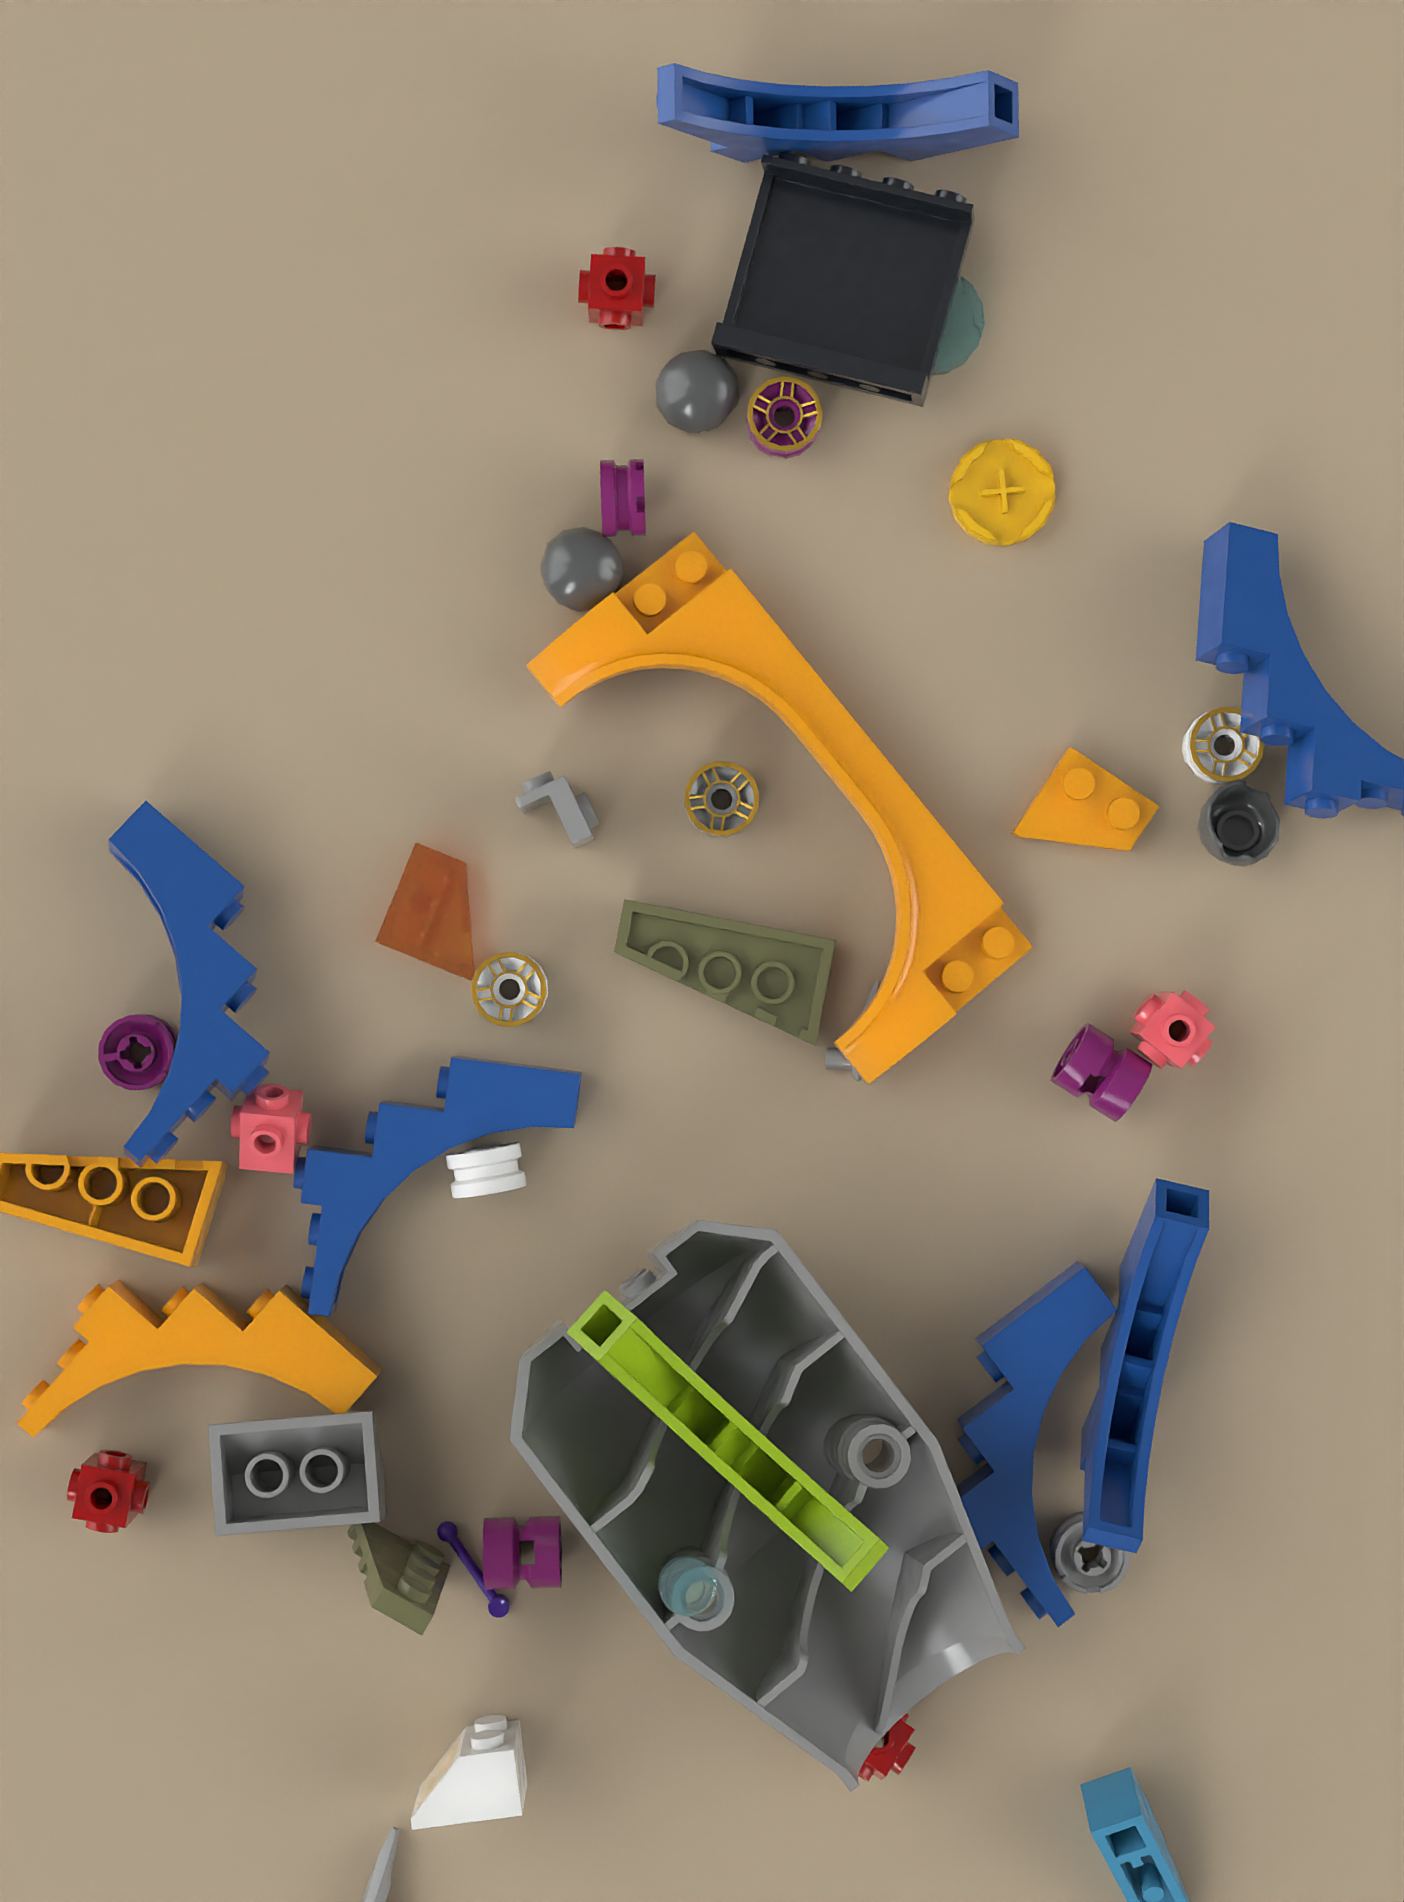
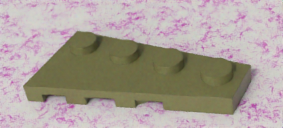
(742, 964)
(401, 1577)

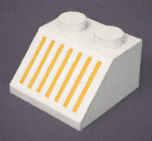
(476, 1777)

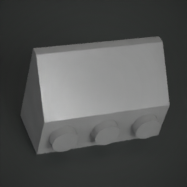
(296, 1473)

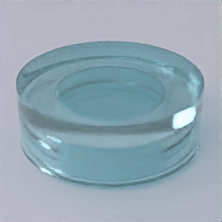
(687, 1585)

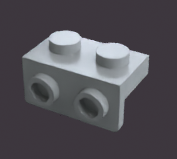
(573, 810)

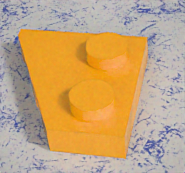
(1085, 807)

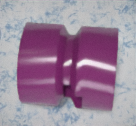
(1101, 1072)
(503, 1552)

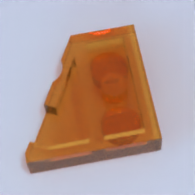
(432, 913)

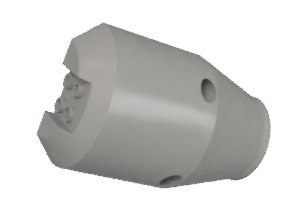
(782, 1629)

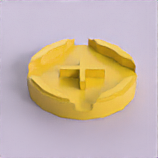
(1002, 492)

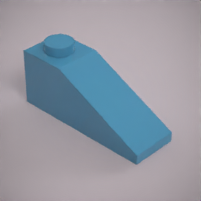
(1131, 1839)

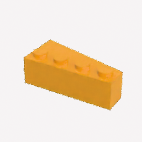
(111, 1199)

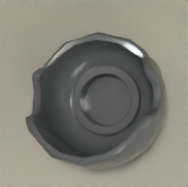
(696, 391)
(581, 568)
(1239, 824)

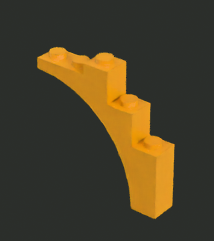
(202, 1331)

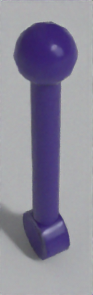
(498, 1603)

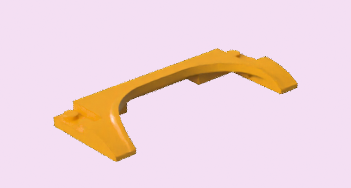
(706, 621)

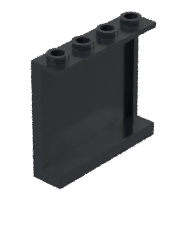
(846, 279)

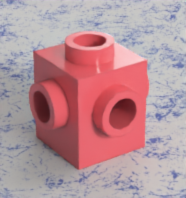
(1153, 1029)
(271, 1129)

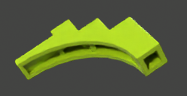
(727, 1440)

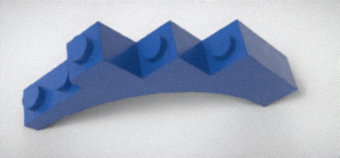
(838, 121)
(1283, 701)
(211, 1049)
(353, 1184)
(1031, 1352)
(1134, 1362)

